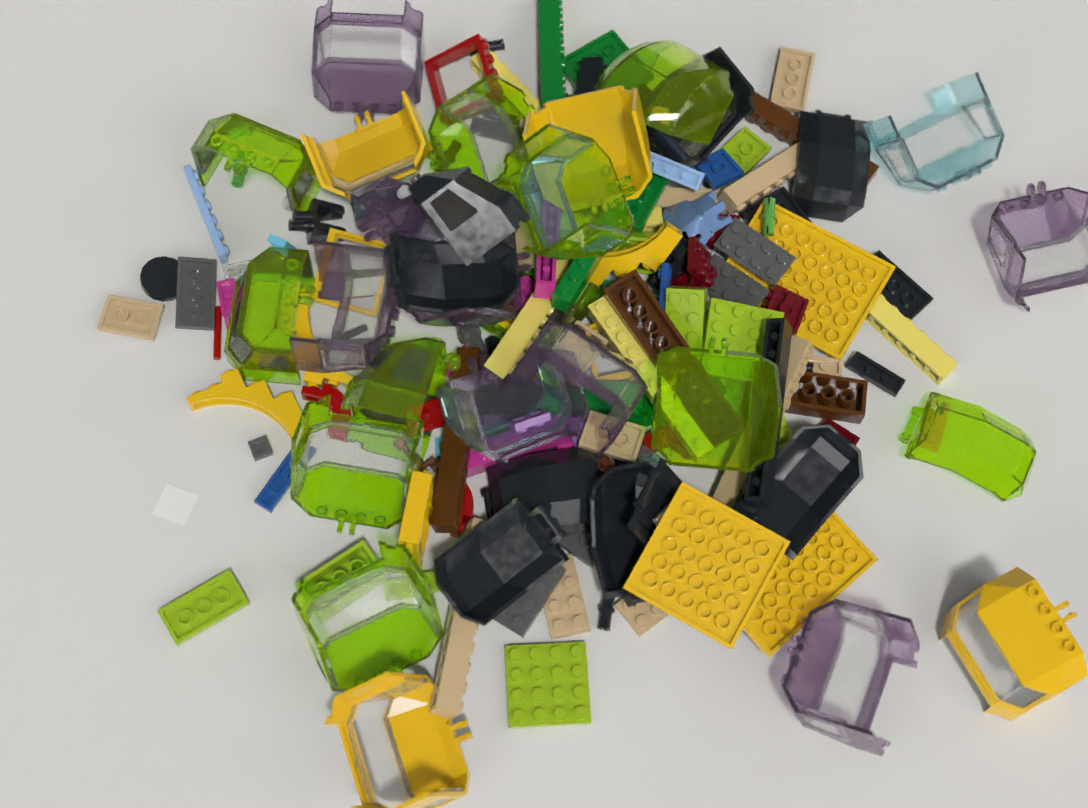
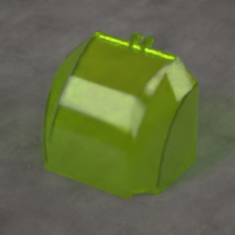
(676, 88)
(715, 408)

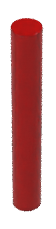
(217, 333)

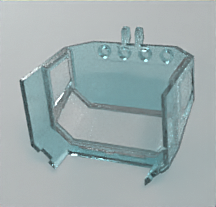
(944, 145)

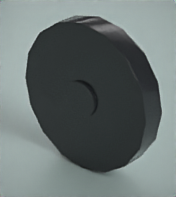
(160, 278)

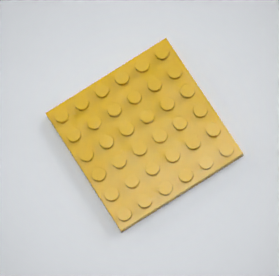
(706, 565)

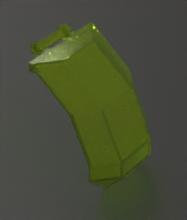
(971, 444)

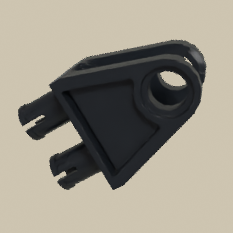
(310, 223)

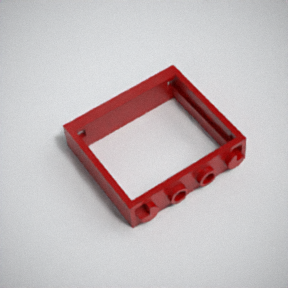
(467, 46)

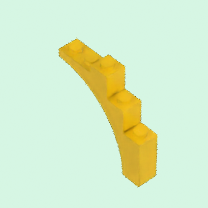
(650, 252)
(303, 330)
(256, 396)

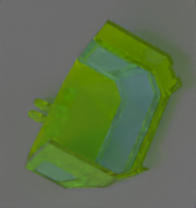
(569, 194)

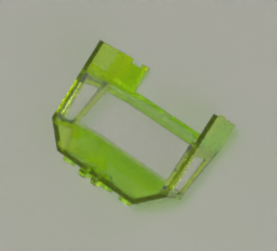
(479, 129)
(353, 466)
(370, 619)

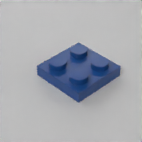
(720, 169)

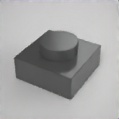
(260, 448)

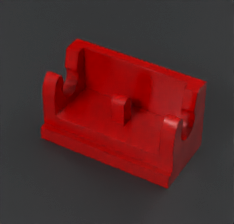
(432, 415)

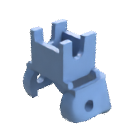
(698, 216)

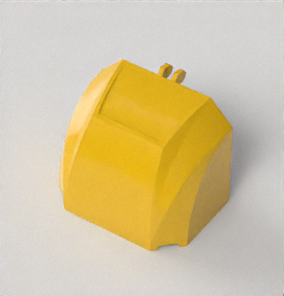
(612, 120)

